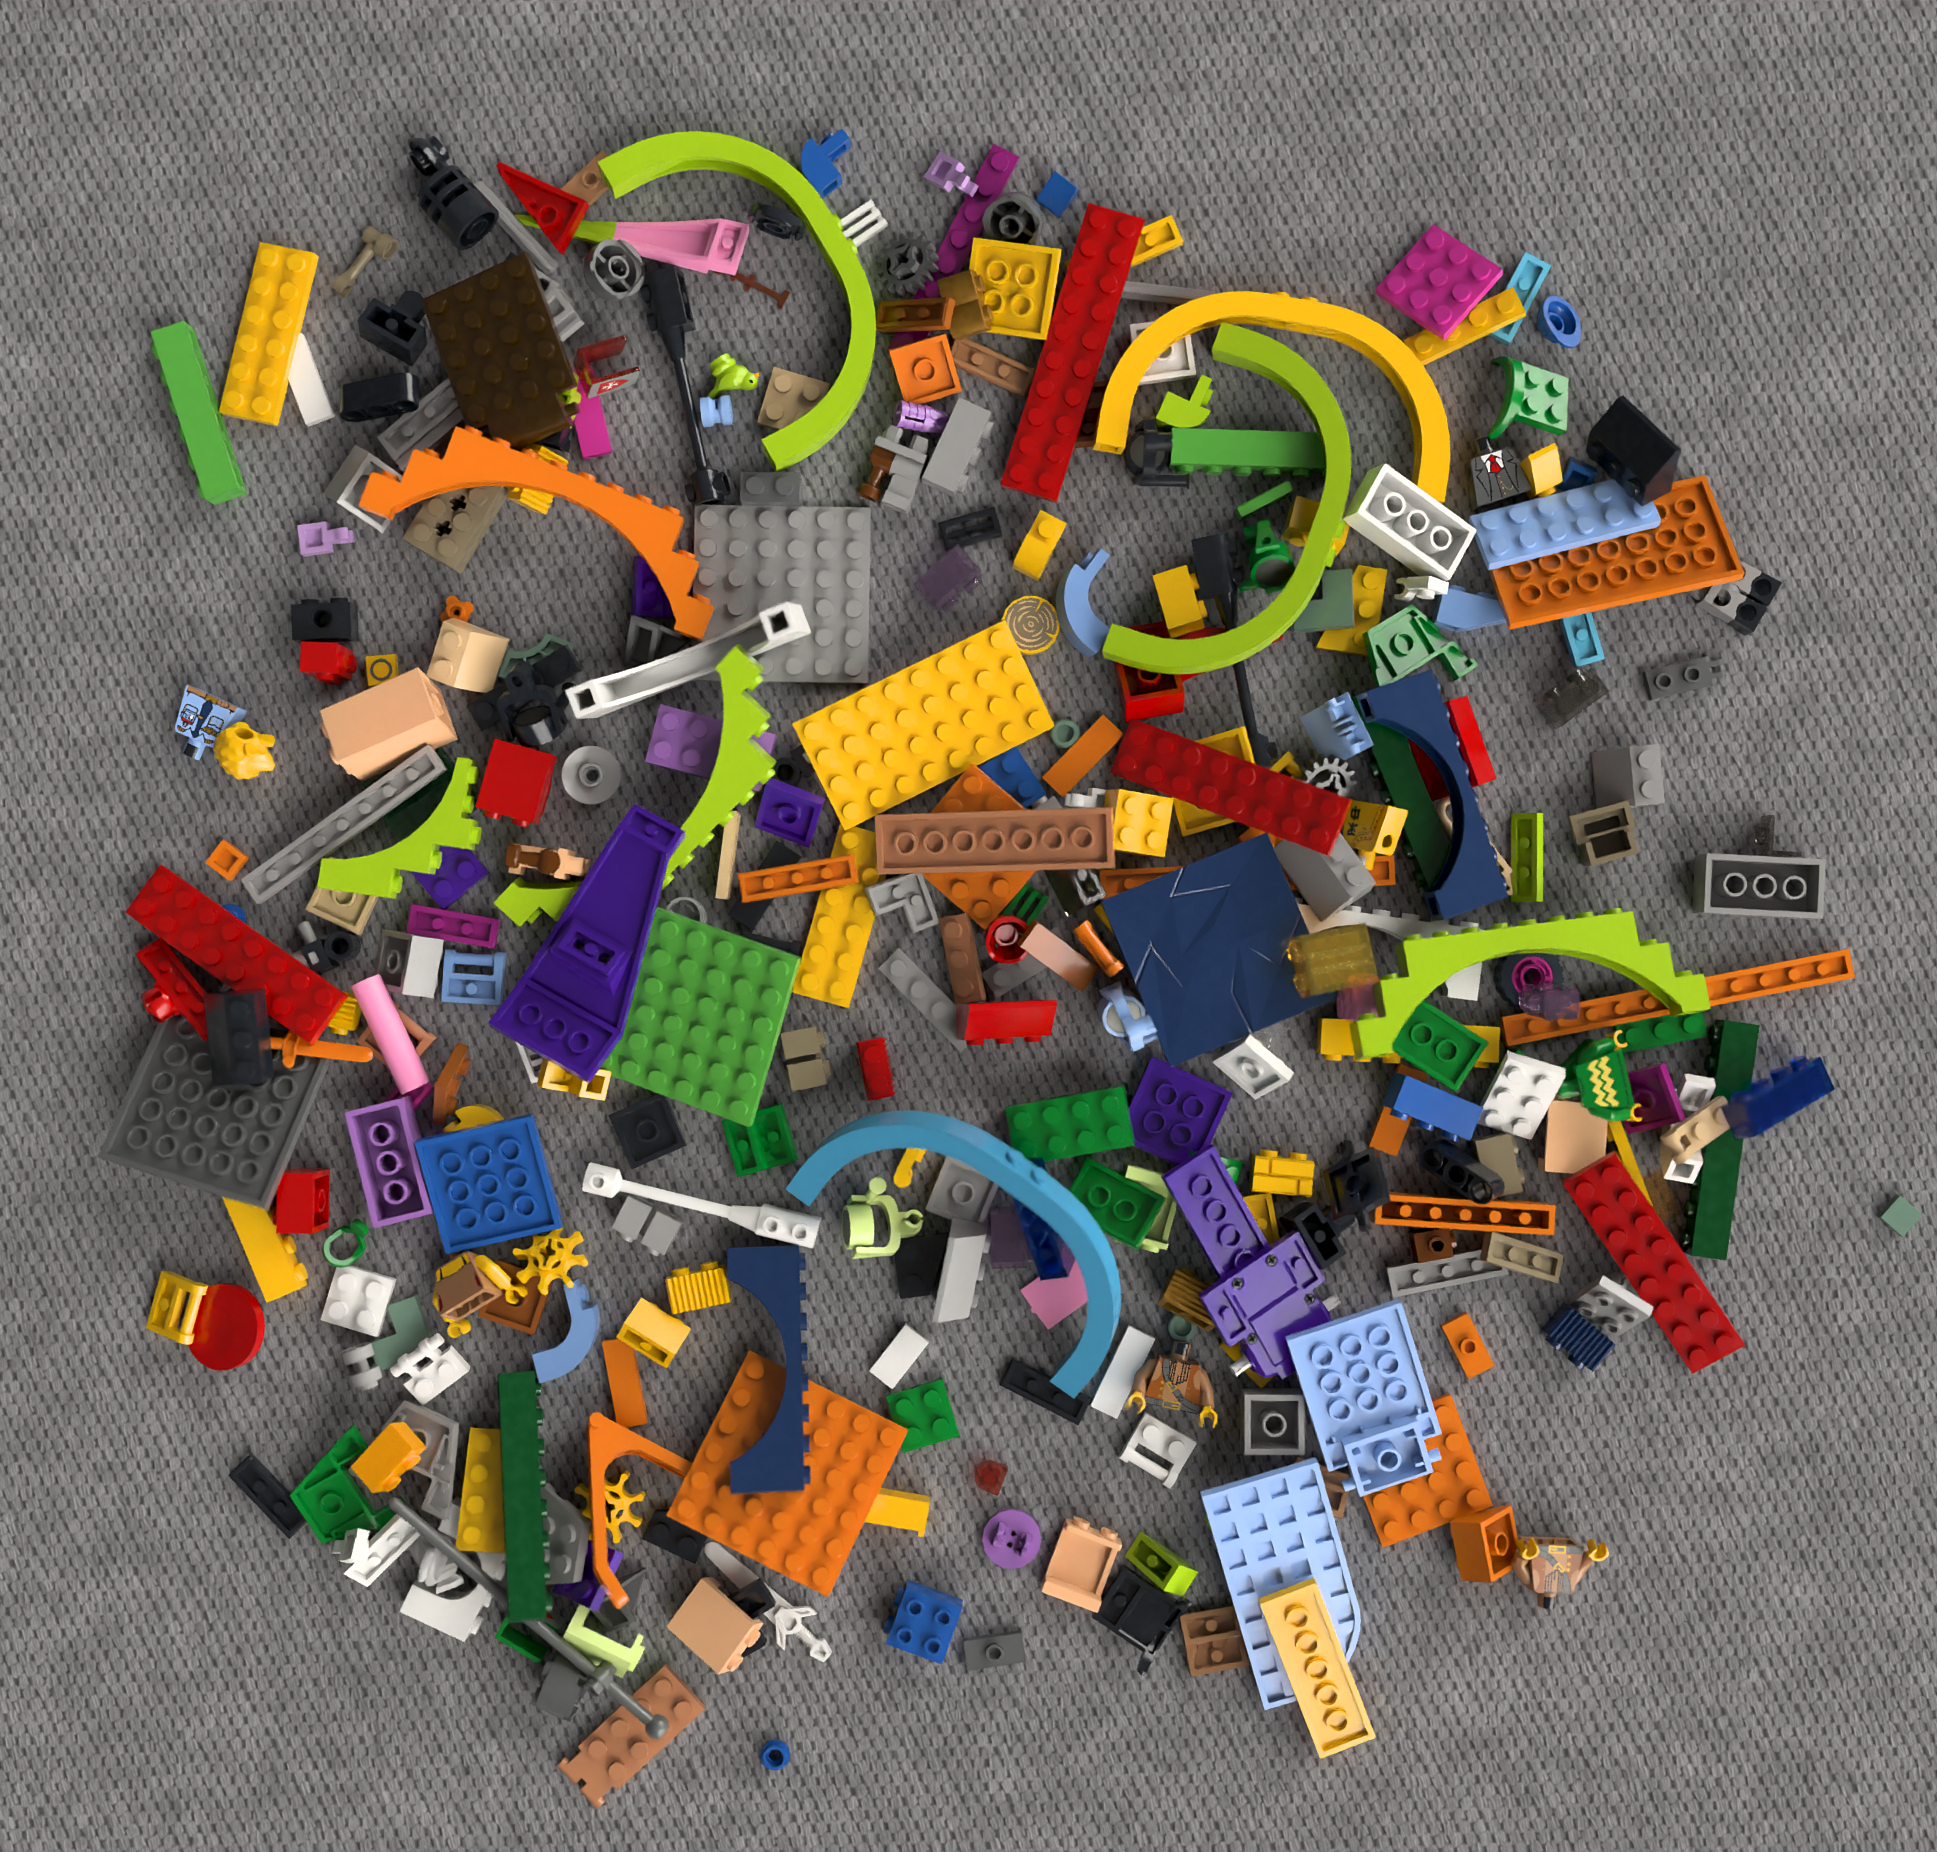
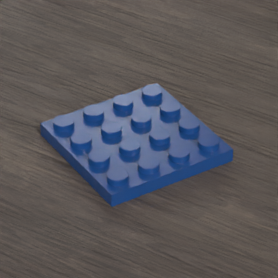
(489, 1183)

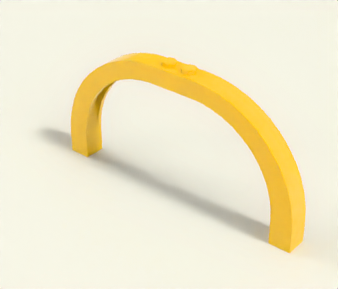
(1296, 315)

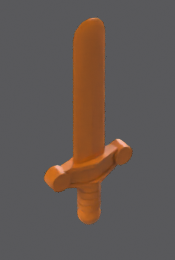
(295, 1045)

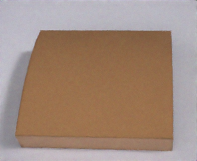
(1213, 1641)

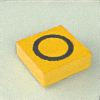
(381, 668)

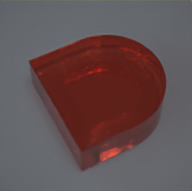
(990, 1476)

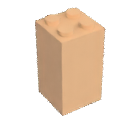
(387, 724)

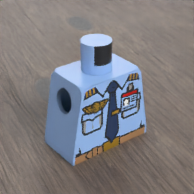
(203, 718)

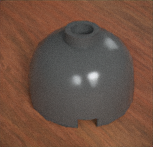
(1013, 219)
(613, 270)

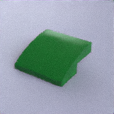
(763, 1144)

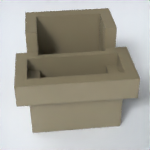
(1604, 833)

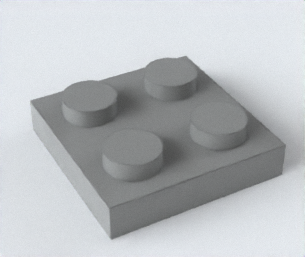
(961, 1192)

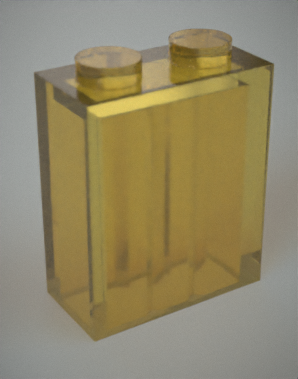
(1332, 960)

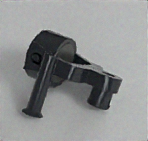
(1148, 455)
(536, 724)

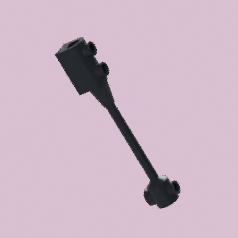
(671, 320)
(1220, 581)

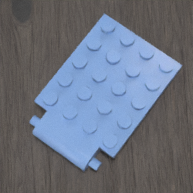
(1367, 1397)

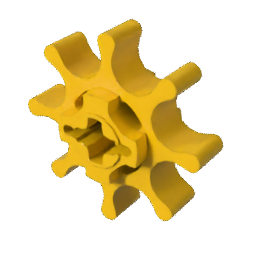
(556, 1265)
(615, 1494)

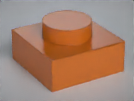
(227, 860)

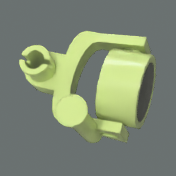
(859, 1222)

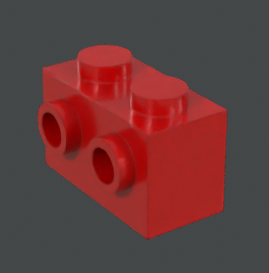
(327, 662)

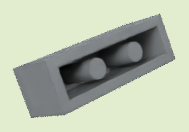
(958, 448)

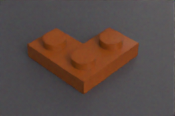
(449, 1083)

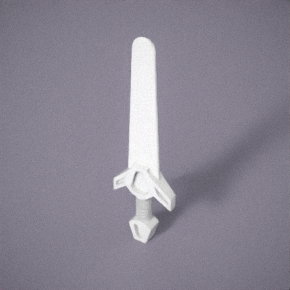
(783, 1615)

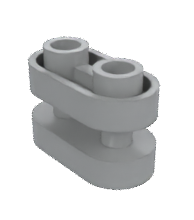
(364, 1376)

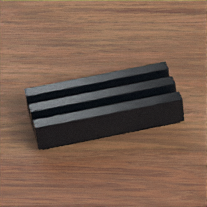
(966, 518)

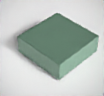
(1899, 1215)

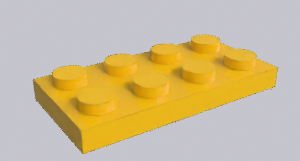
(481, 1502)

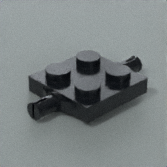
(1356, 1185)

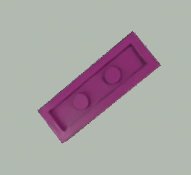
(453, 926)

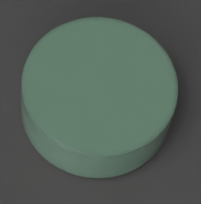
(1064, 733)
(1180, 1329)

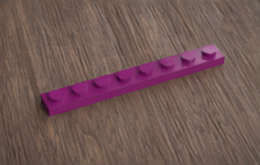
(967, 225)

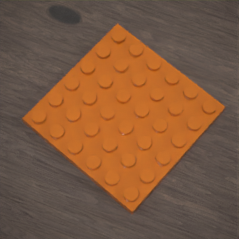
(789, 1531)

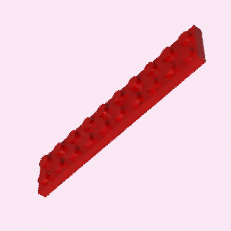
(1072, 352)

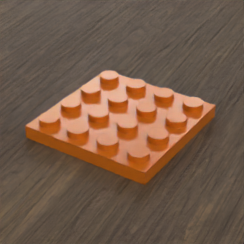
(979, 893)
(1435, 1498)

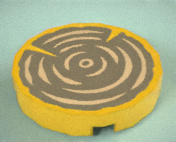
(1032, 624)

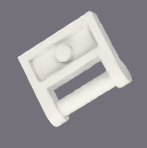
(1161, 1440)

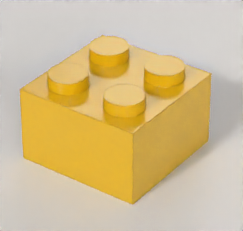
(1139, 822)

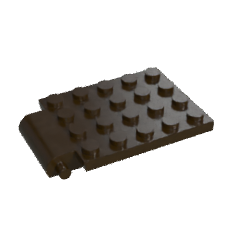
(504, 353)

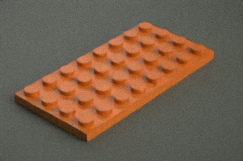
(1680, 555)

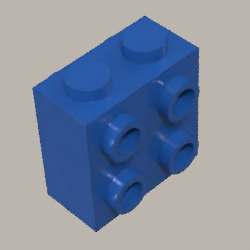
(923, 1621)

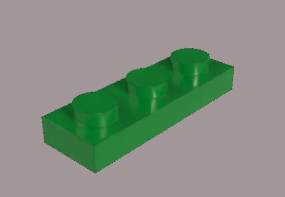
(1660, 1031)

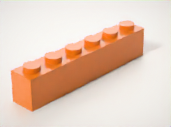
(1464, 1214)

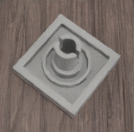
(1610, 1304)

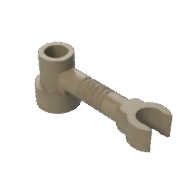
(376, 243)

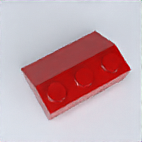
(1470, 748)
(1004, 1021)

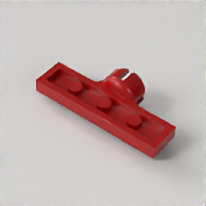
(175, 988)

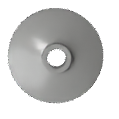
(576, 771)

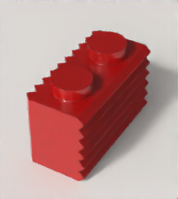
(876, 1068)

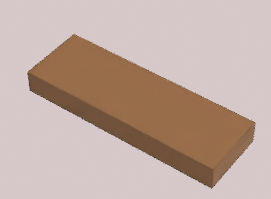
(992, 366)

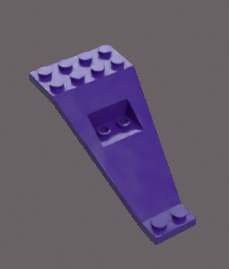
(569, 1001)

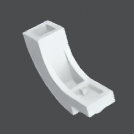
(1693, 1094)

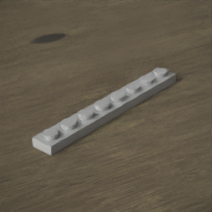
(344, 824)

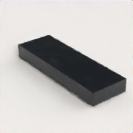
(752, 912)
(1037, 1388)
(268, 1495)

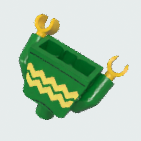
(1602, 1081)

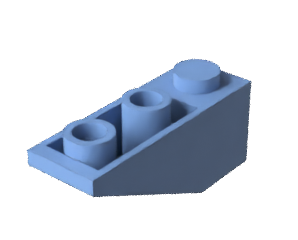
(1466, 611)

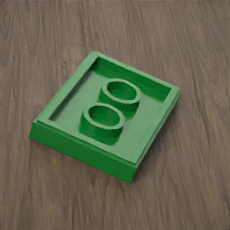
(1438, 1045)
(1116, 1203)

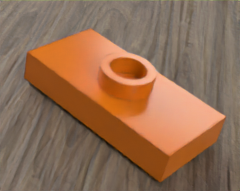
(1467, 1345)

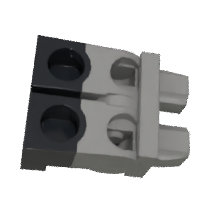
(1739, 601)

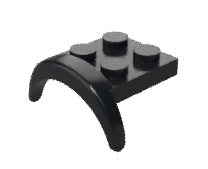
(1140, 1613)

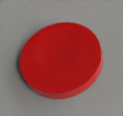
(227, 1327)

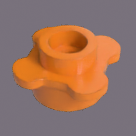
(454, 604)

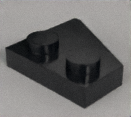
(918, 1263)

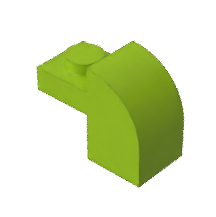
(1181, 413)

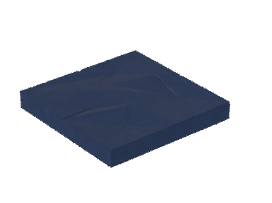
(1213, 948)

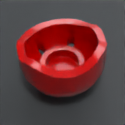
(1005, 932)

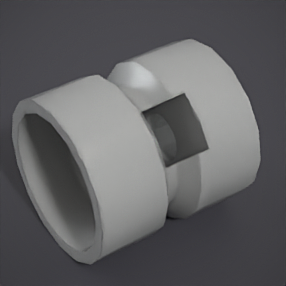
(689, 908)

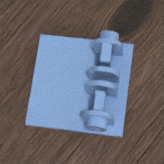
(1337, 728)

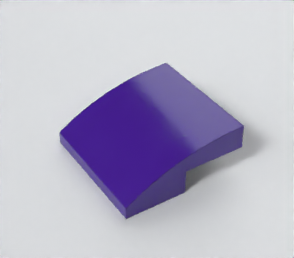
(648, 594)

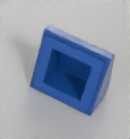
(1057, 194)
(1577, 475)

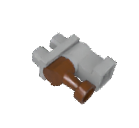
(899, 462)

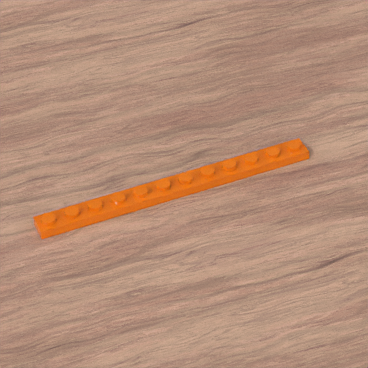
(1721, 989)

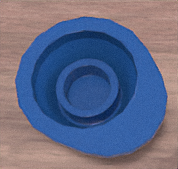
(1559, 322)

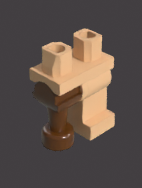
(559, 863)

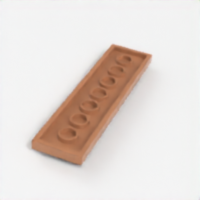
(995, 840)

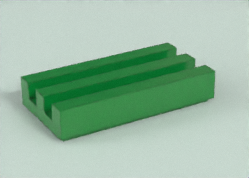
(1034, 893)

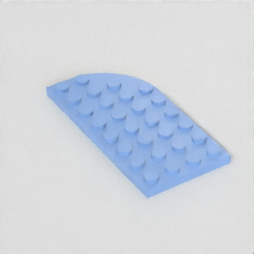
(1273, 1536)

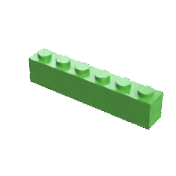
(198, 413)
(1247, 452)

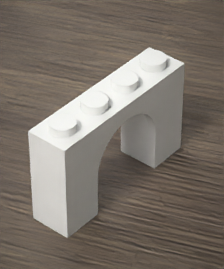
(454, 1611)

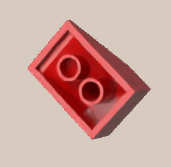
(1145, 692)

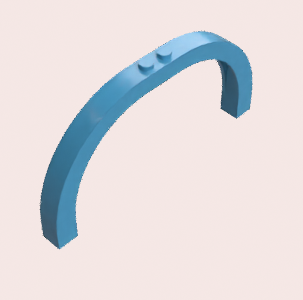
(1017, 1177)

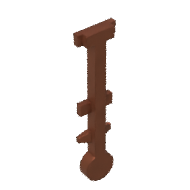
(749, 282)

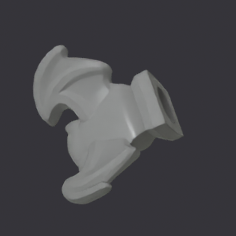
(434, 1566)

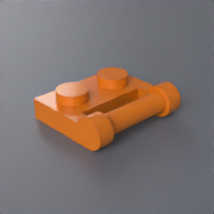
(1097, 950)

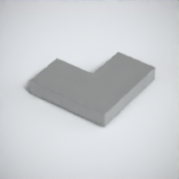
(906, 892)

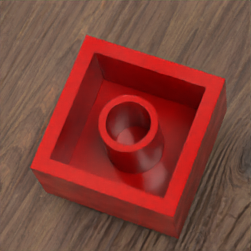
(302, 1201)

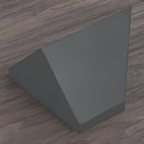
(650, 642)
(617, 1618)

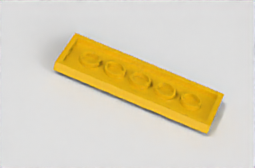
(268, 333)
(840, 926)
(1317, 1667)

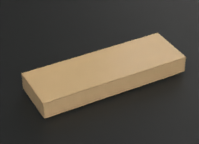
(727, 857)

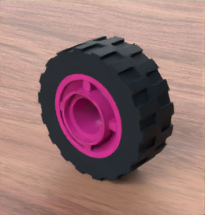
(1511, 970)

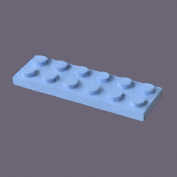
(1559, 523)

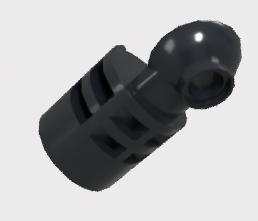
(450, 196)

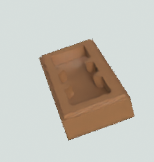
(588, 182)

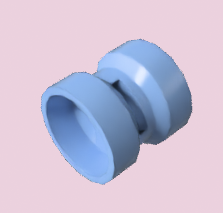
(716, 411)

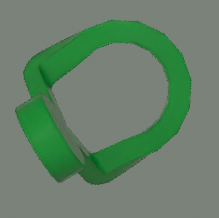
(356, 1227)

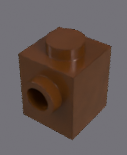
(1431, 1244)

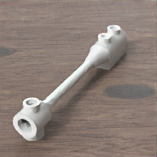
(764, 1221)

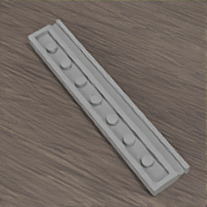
(440, 411)

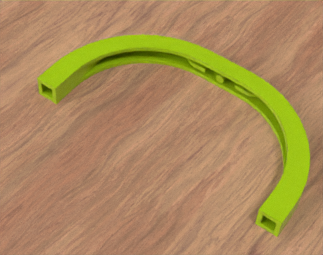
(726, 153)
(1292, 373)

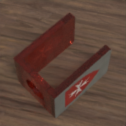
(599, 351)

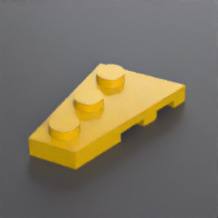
(1368, 599)

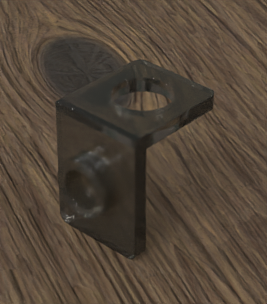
(1765, 839)

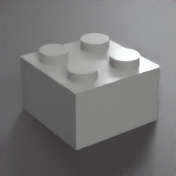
(1272, 1421)

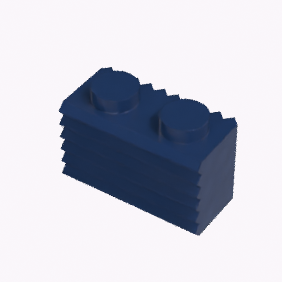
(1577, 1337)

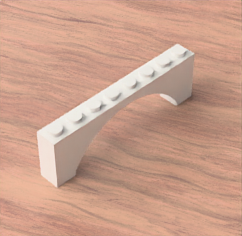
(627, 687)
(1460, 985)

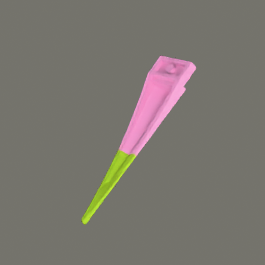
(687, 244)

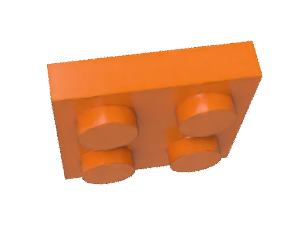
(925, 369)

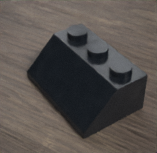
(1633, 452)
(238, 1036)

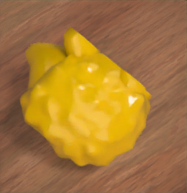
(243, 751)

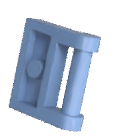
(473, 987)

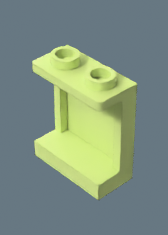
(1160, 1229)
(599, 1648)

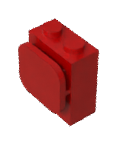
(516, 783)

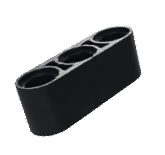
(379, 397)
(1475, 1172)

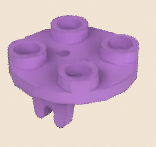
(998, 1533)

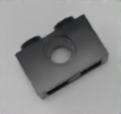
(307, 616)

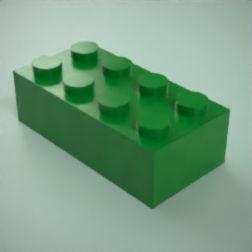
(1071, 1124)

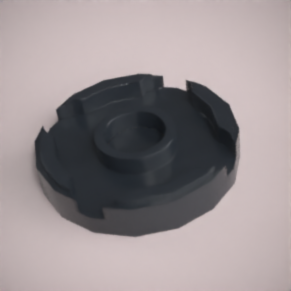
(776, 221)

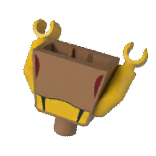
(467, 1285)

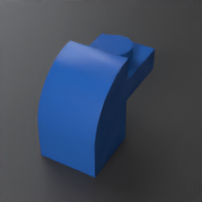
(817, 162)

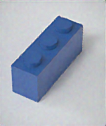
(1431, 1107)

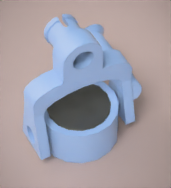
(1125, 1016)

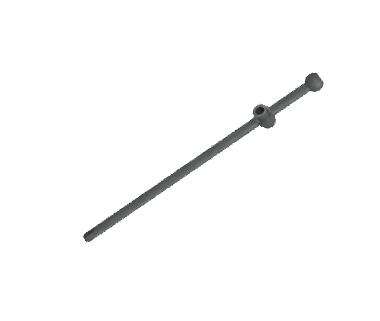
(599, 1677)

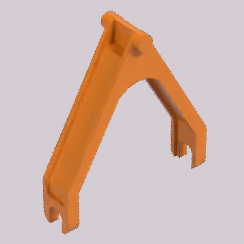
(604, 1444)

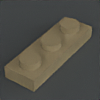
(1521, 1257)

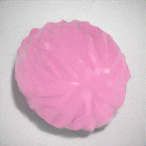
(1355, 1002)

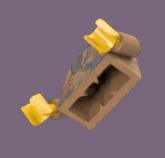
(1174, 1384)
(1553, 1565)

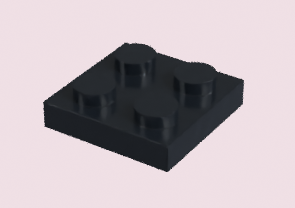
(647, 1130)

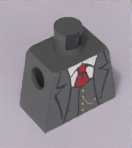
(1493, 476)

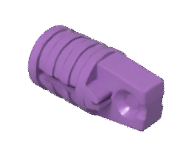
(919, 417)

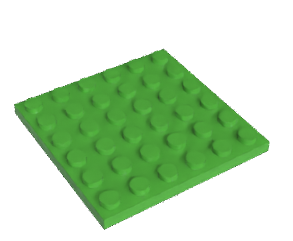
(704, 1017)

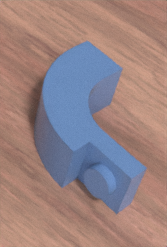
(1073, 608)
(563, 1357)

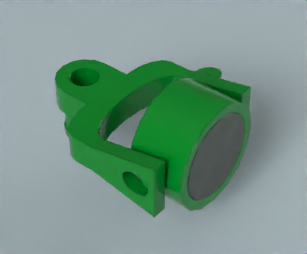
(1269, 561)

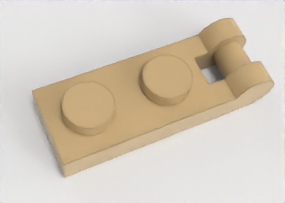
(1696, 1130)

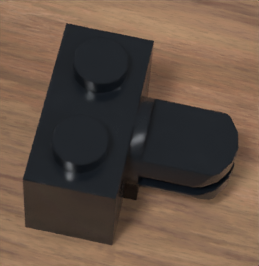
(396, 327)
(1317, 1231)

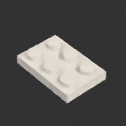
(1520, 1095)

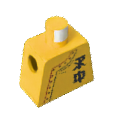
(1373, 829)

